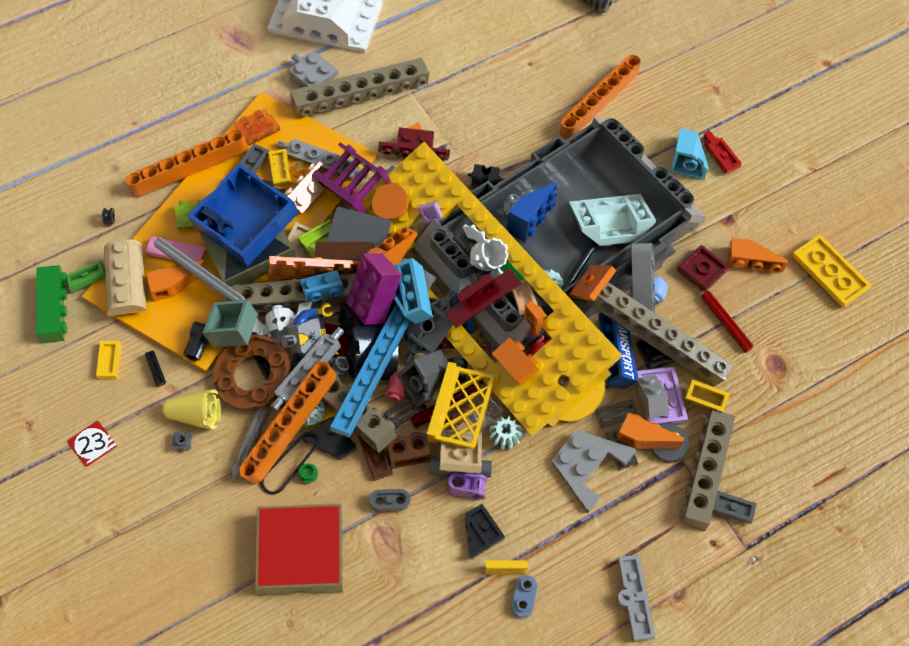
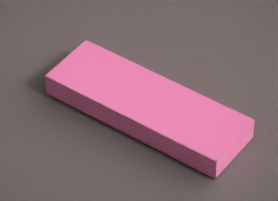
(192, 251)

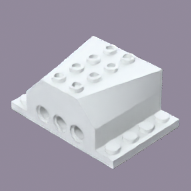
(327, 22)

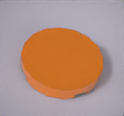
(390, 201)

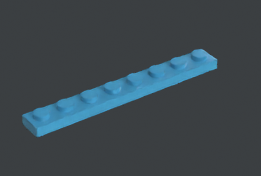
(370, 373)

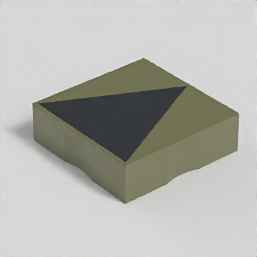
(235, 272)

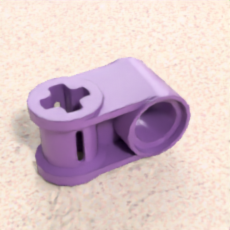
(469, 485)

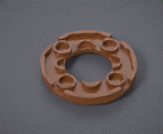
(232, 356)

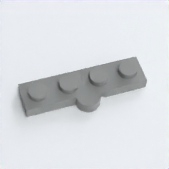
(635, 598)

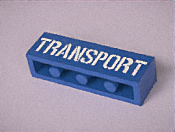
(624, 370)

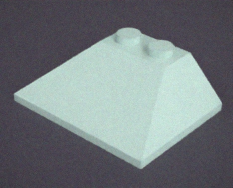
(613, 218)

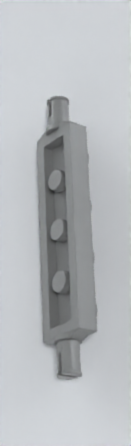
(311, 154)
(321, 351)

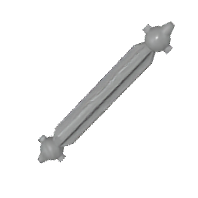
(249, 440)

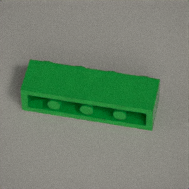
(50, 304)

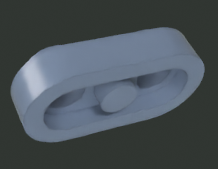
(525, 596)

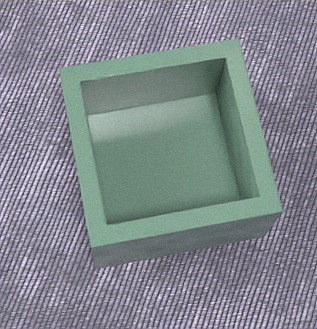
(230, 323)

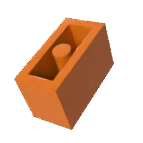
(515, 361)

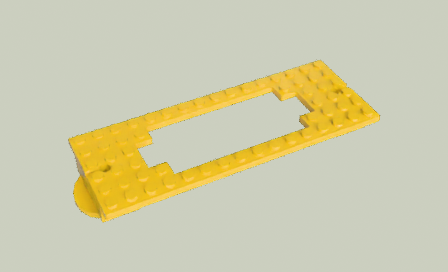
(577, 346)

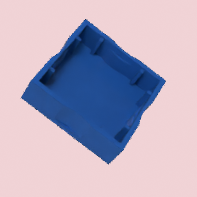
(252, 207)

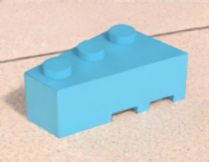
(412, 292)

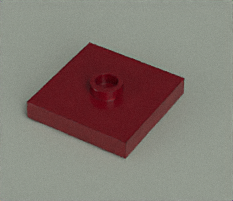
(703, 268)

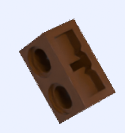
(410, 455)

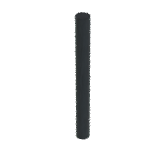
(580, 265)

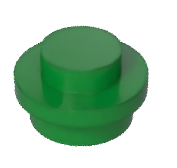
(308, 473)

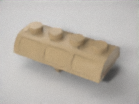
(124, 277)

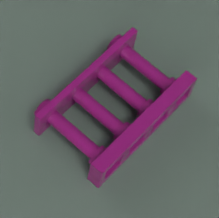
(346, 193)

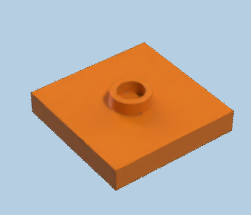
(592, 282)

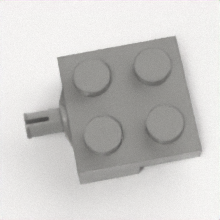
(311, 70)

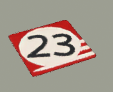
(92, 443)

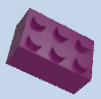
(373, 288)

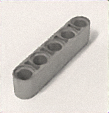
(643, 275)

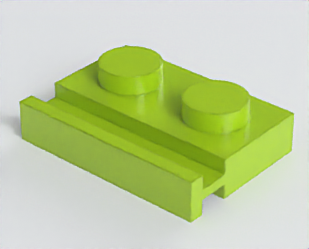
(317, 234)

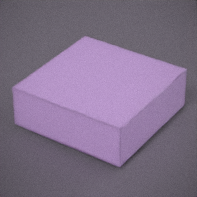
(430, 211)

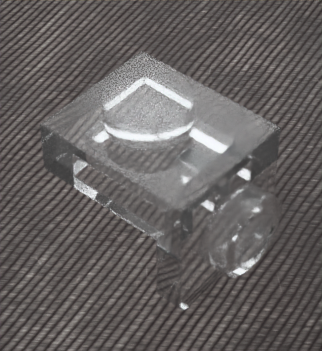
(492, 413)

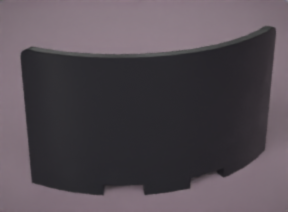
(362, 340)

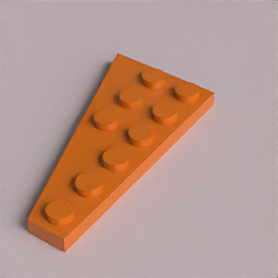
(288, 267)

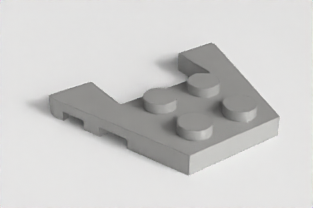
(581, 458)

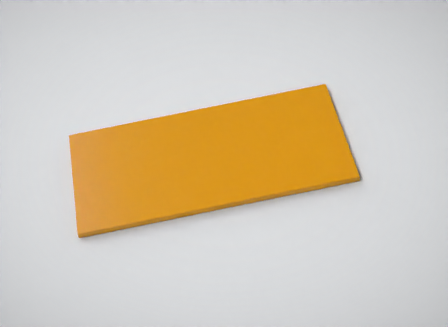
(171, 319)

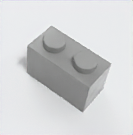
(652, 396)

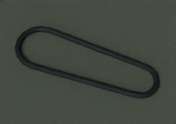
(296, 470)

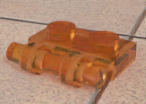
(259, 129)

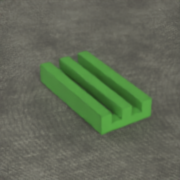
(85, 276)

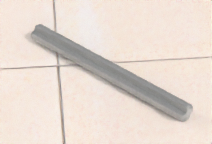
(197, 270)

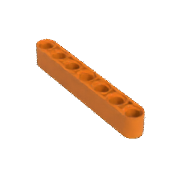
(600, 96)
(186, 163)
(287, 432)

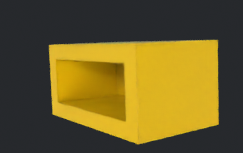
(705, 396)

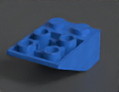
(531, 211)

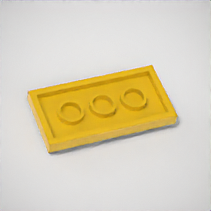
(831, 271)

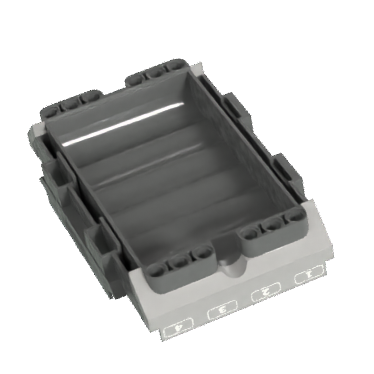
(589, 165)

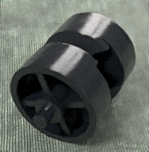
(482, 174)

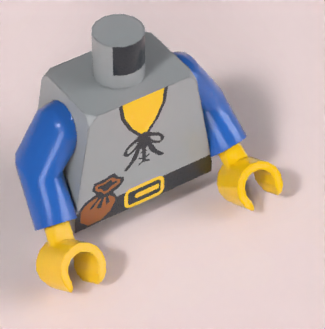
(306, 330)

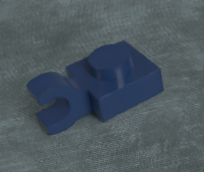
(215, 220)

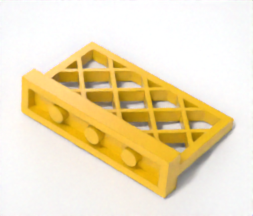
(443, 406)

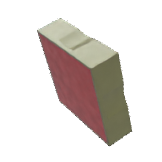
(299, 549)

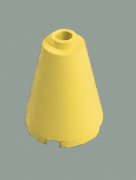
(196, 409)

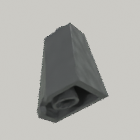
(423, 376)

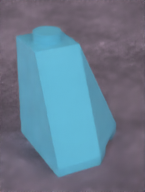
(689, 155)

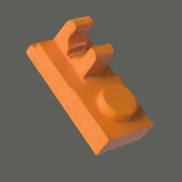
(535, 316)

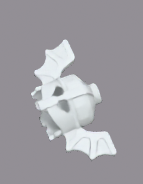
(486, 253)
(278, 321)

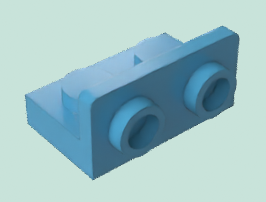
(322, 286)

